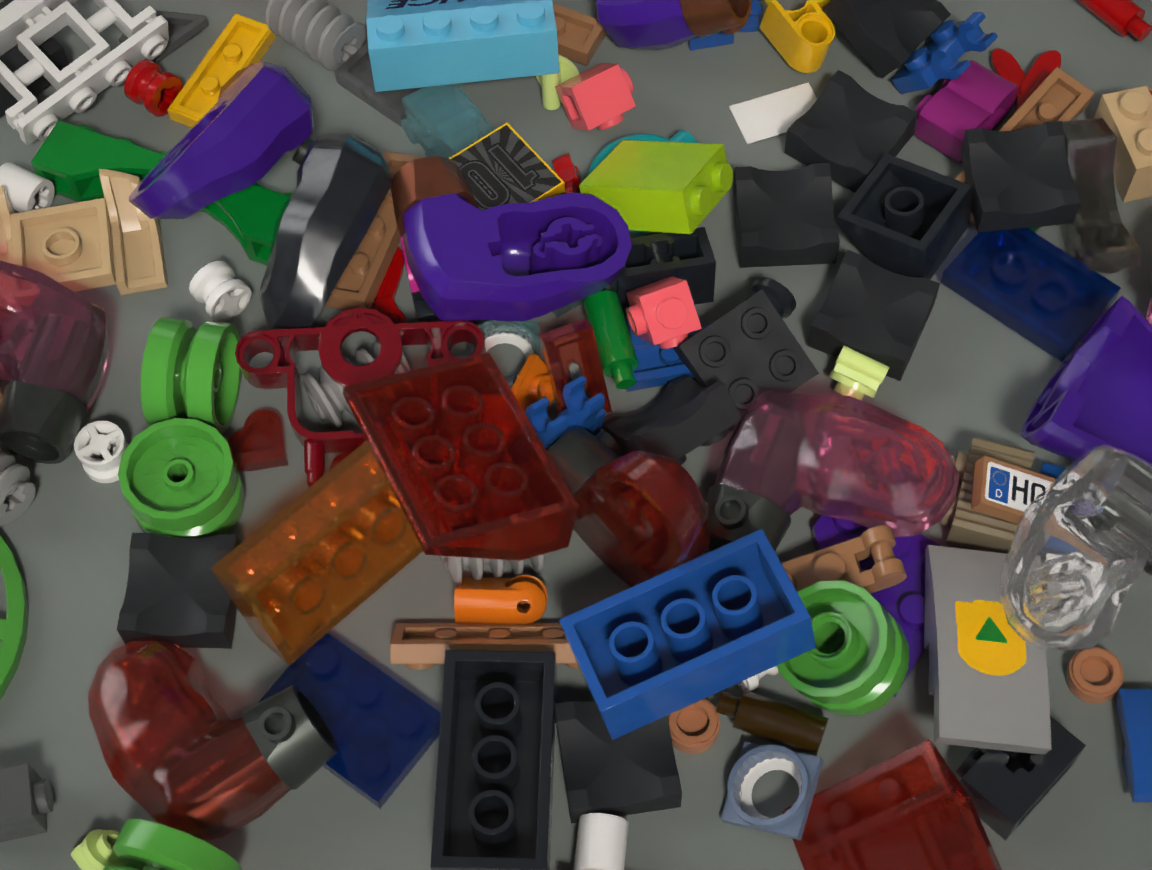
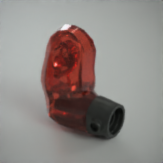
(634, 508)
(185, 753)

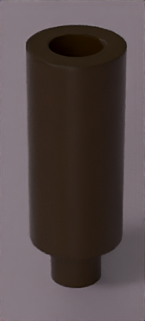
(774, 720)

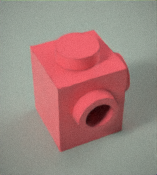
(597, 97)
(663, 312)

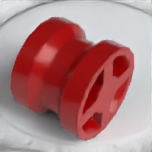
(152, 87)

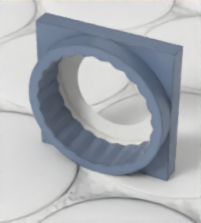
(755, 762)

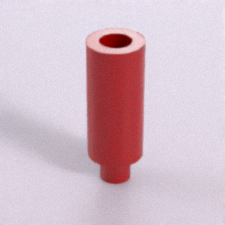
(1120, 15)

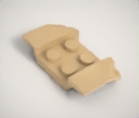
(89, 240)

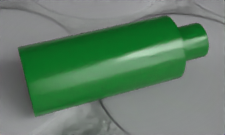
(612, 337)

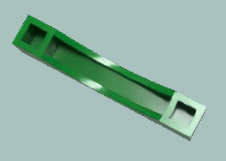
(76, 153)

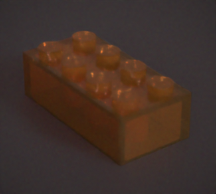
(319, 556)

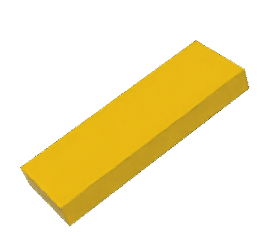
(238, 46)

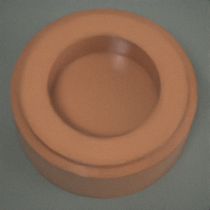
(1094, 675)
(695, 727)

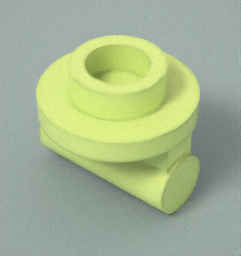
(548, 82)
(857, 374)
(96, 850)

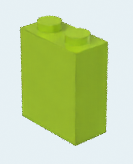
(661, 183)

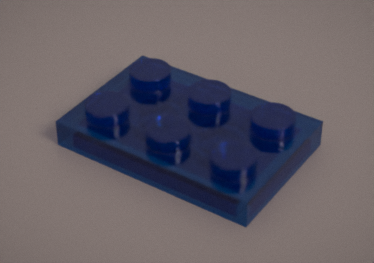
(1031, 287)
(372, 717)

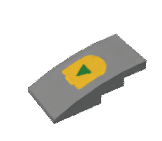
(982, 674)

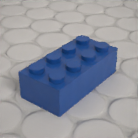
(688, 633)

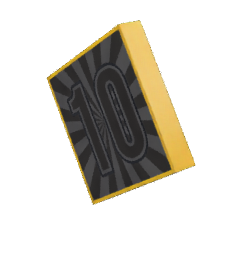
(506, 170)

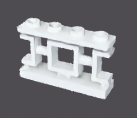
(77, 85)

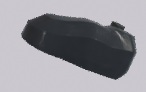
(321, 226)

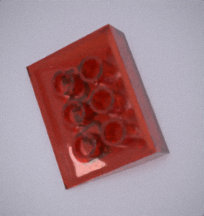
(465, 461)

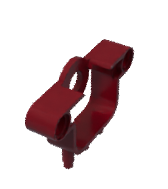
(328, 341)

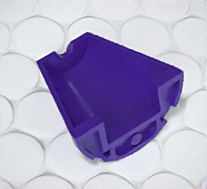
(1099, 391)

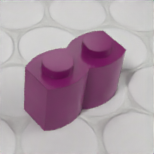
(969, 102)

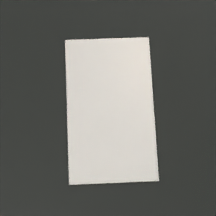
(773, 112)

